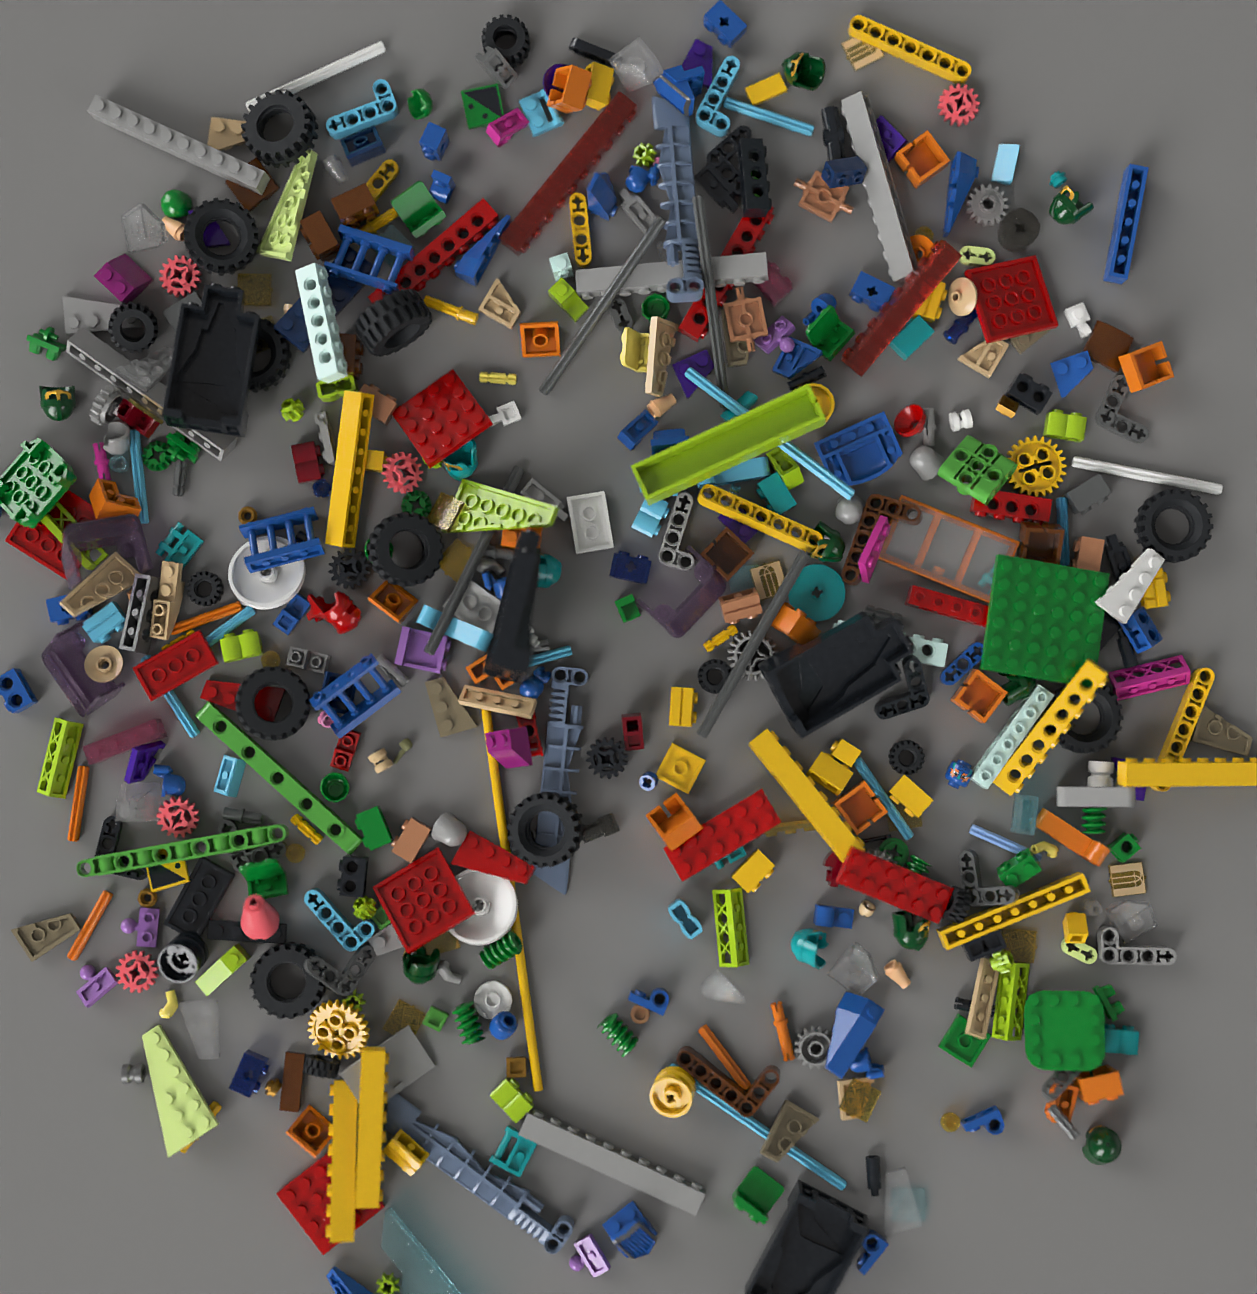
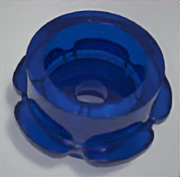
(321, 493)

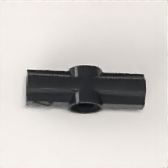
(833, 133)

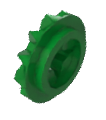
(154, 464)
(413, 496)
(901, 848)

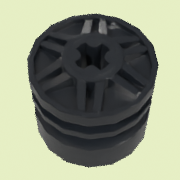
(183, 957)

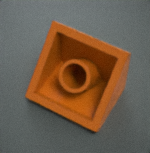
(540, 339)
(393, 601)
(310, 1131)

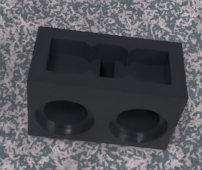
(1026, 398)
(358, 876)
(984, 945)

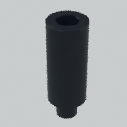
(1126, 650)
(873, 1174)

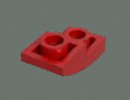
(345, 751)

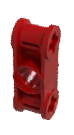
(534, 740)

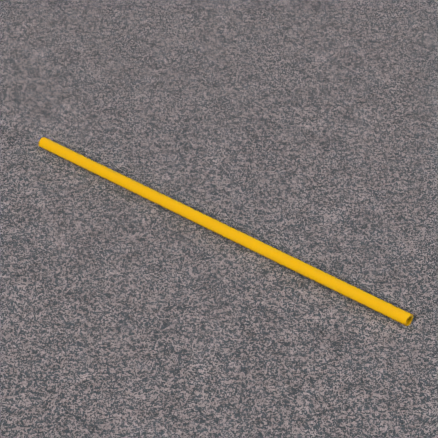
(516, 927)

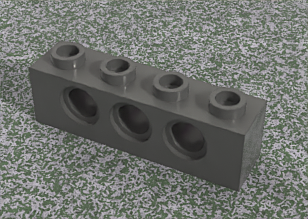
(139, 614)

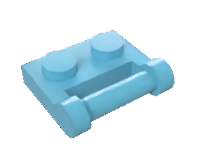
(535, 114)

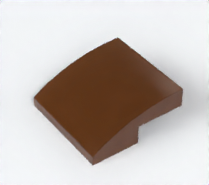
(249, 198)
(1107, 344)

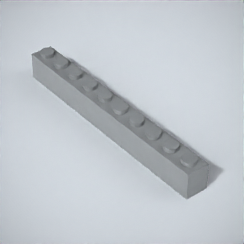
(178, 144)
(880, 186)
(655, 276)
(103, 361)
(612, 1162)

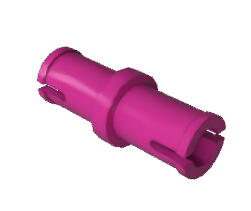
(101, 461)

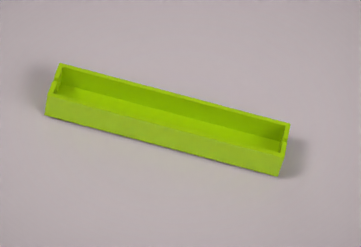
(728, 444)

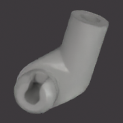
(488, 564)

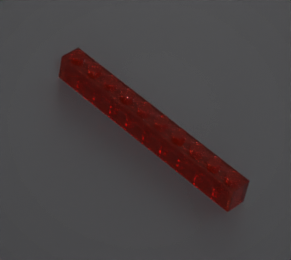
(569, 173)

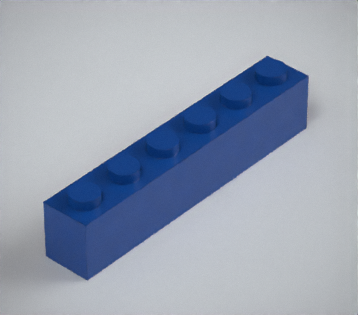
(1125, 224)

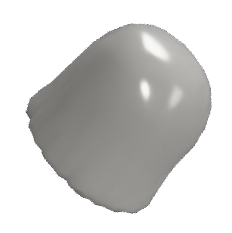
(117, 438)
(926, 462)
(849, 510)
(449, 830)

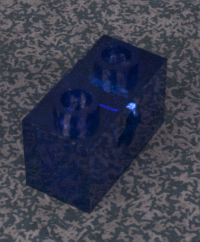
(638, 575)
(241, 1081)

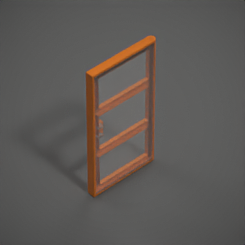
(946, 550)

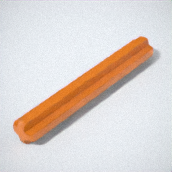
(207, 617)
(78, 803)
(90, 925)
(724, 1056)

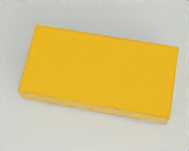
(765, 89)

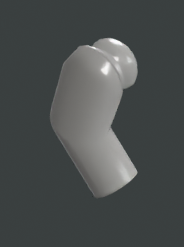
(446, 973)

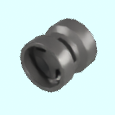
(133, 1073)

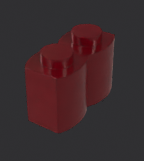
(307, 462)

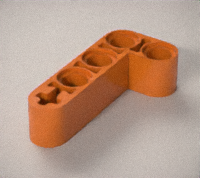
(1071, 838)

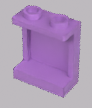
(412, 653)

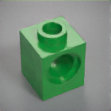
(1116, 850)

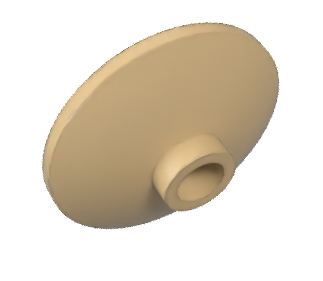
(962, 296)
(97, 658)

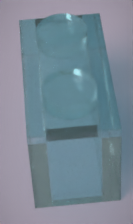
(1024, 814)

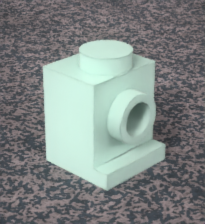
(561, 266)

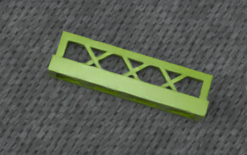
(52, 524)
(61, 758)
(734, 927)
(1008, 1001)

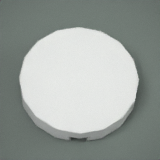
(492, 999)

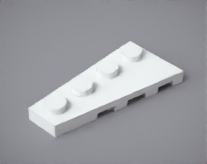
(1127, 592)

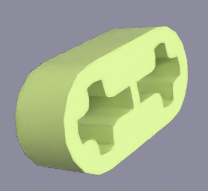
(977, 251)
(1077, 954)

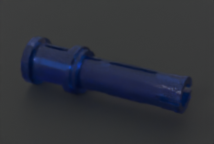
(960, 326)

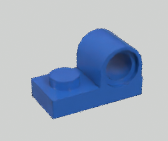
(442, 186)
(637, 429)
(833, 916)
(640, 998)
(984, 1118)
(873, 1252)

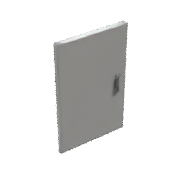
(406, 1064)

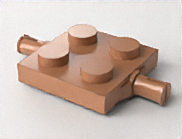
(821, 199)
(745, 319)

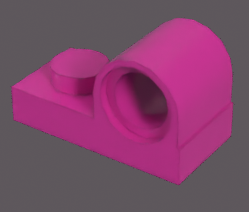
(504, 127)

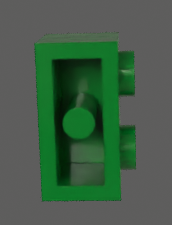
(374, 828)
(1019, 868)

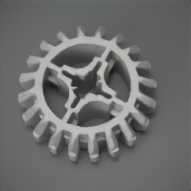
(749, 672)

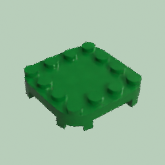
(34, 482)
(1064, 1030)

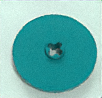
(823, 579)

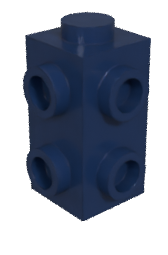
(844, 172)

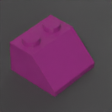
(123, 278)
(510, 747)

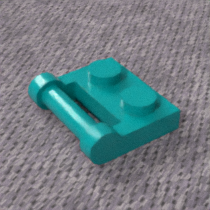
(519, 1155)

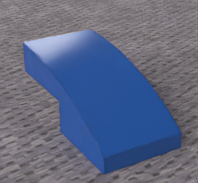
(292, 614)

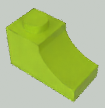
(568, 299)
(786, 467)

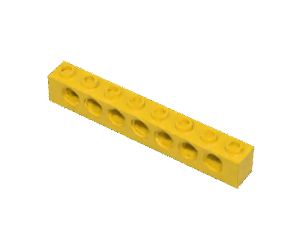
(1089, 670)

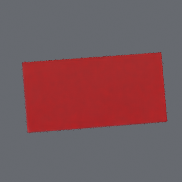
(175, 665)

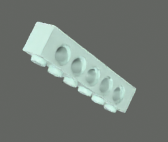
(315, 314)
(938, 649)
(1011, 736)

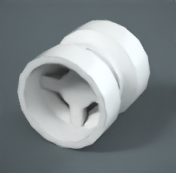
(960, 420)

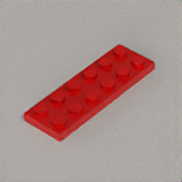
(724, 835)
(894, 884)

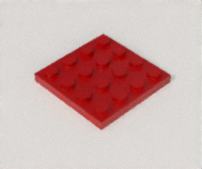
(1012, 299)
(442, 418)
(41, 543)
(423, 900)
(308, 1202)

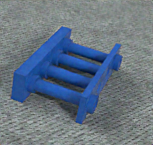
(366, 241)
(287, 554)
(365, 708)

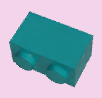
(911, 338)
(775, 494)

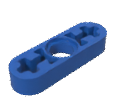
(956, 677)

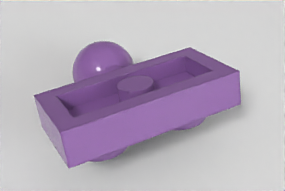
(777, 335)
(147, 926)
(97, 984)
(590, 1255)

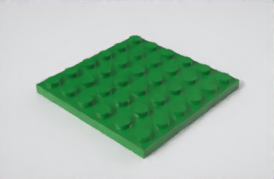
(1043, 619)

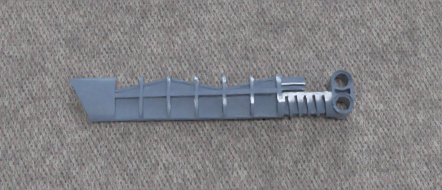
(678, 181)
(559, 749)
(459, 1164)

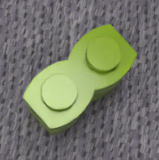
(333, 391)
(1065, 426)
(241, 646)
(512, 1099)

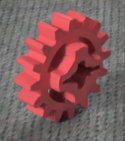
(966, 107)
(173, 279)
(395, 476)
(185, 820)
(134, 980)

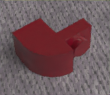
(136, 418)
(632, 731)
(835, 864)

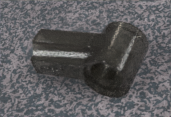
(603, 826)

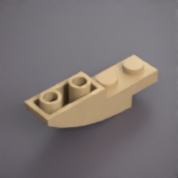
(169, 600)

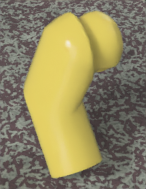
(1051, 849)
(171, 1006)

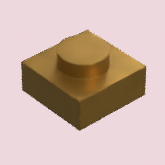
(1007, 406)
(516, 1066)

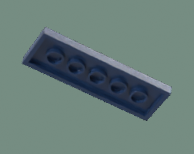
(293, 323)

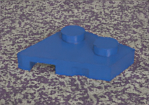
(795, 361)
(1071, 371)

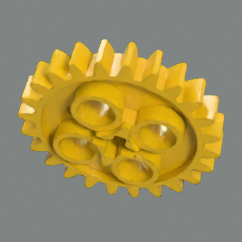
(1040, 482)
(338, 1029)

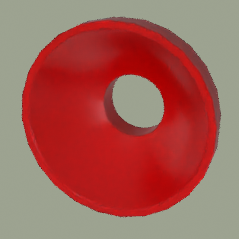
(907, 418)

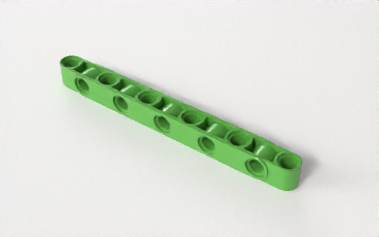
(268, 767)
(182, 850)

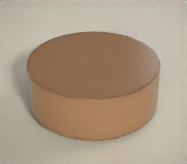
(639, 1014)

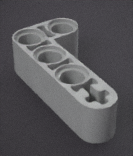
(672, 528)
(1095, 796)
(1136, 951)

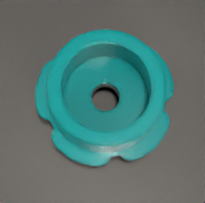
(1058, 179)

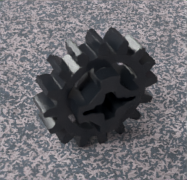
(344, 575)
(613, 762)

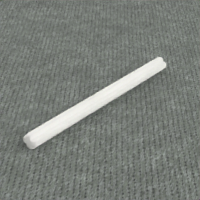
(328, 71)
(1147, 475)

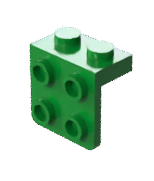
(418, 209)
(829, 333)
(265, 878)
(757, 1194)

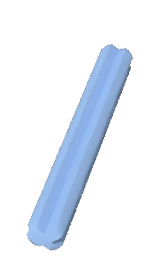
(999, 840)

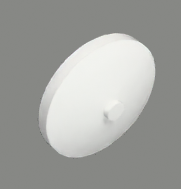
(266, 587)
(494, 906)

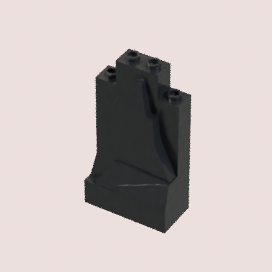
(212, 363)
(510, 647)
(836, 670)
(809, 1245)

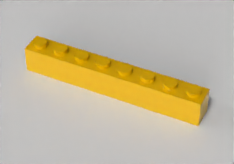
(349, 469)
(1187, 772)
(804, 794)
(1004, 915)
(370, 1127)
(343, 1163)

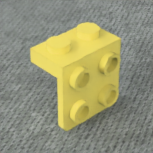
(634, 350)

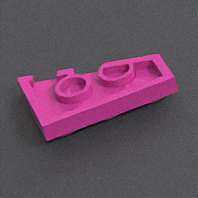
(873, 548)

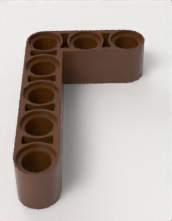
(864, 530)
(728, 1084)

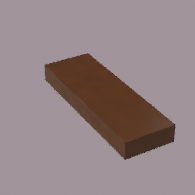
(292, 1081)

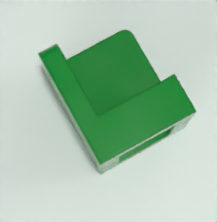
(627, 608)

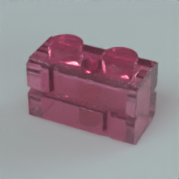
(776, 287)

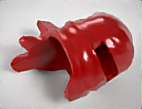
(341, 613)

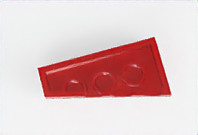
(224, 694)
(486, 857)

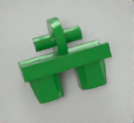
(46, 340)
(180, 449)
(1113, 1009)

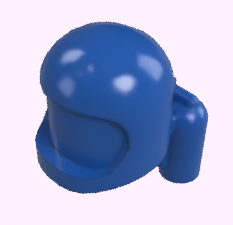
(639, 178)
(817, 305)
(497, 584)
(534, 685)
(172, 783)
(864, 1064)

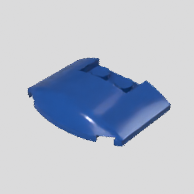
(860, 450)

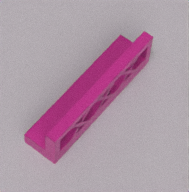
(1151, 681)

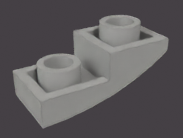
(308, 660)

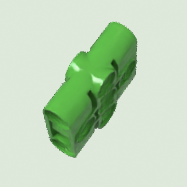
(974, 457)

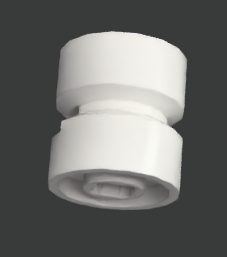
(1100, 774)

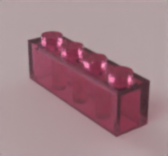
(124, 741)

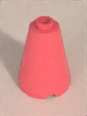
(259, 918)

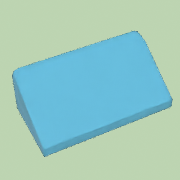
(1005, 163)
(230, 776)

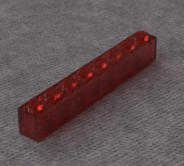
(901, 307)

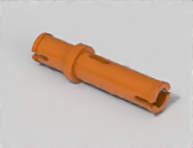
(782, 1030)

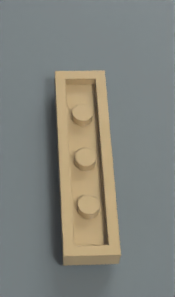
(497, 701)
(982, 1000)

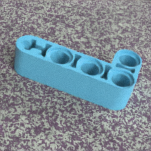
(720, 94)
(361, 113)
(749, 470)
(457, 629)
(337, 916)

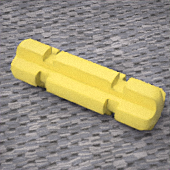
(497, 378)

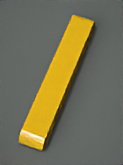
(915, 58)
(753, 510)
(1181, 717)

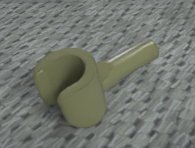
(406, 744)

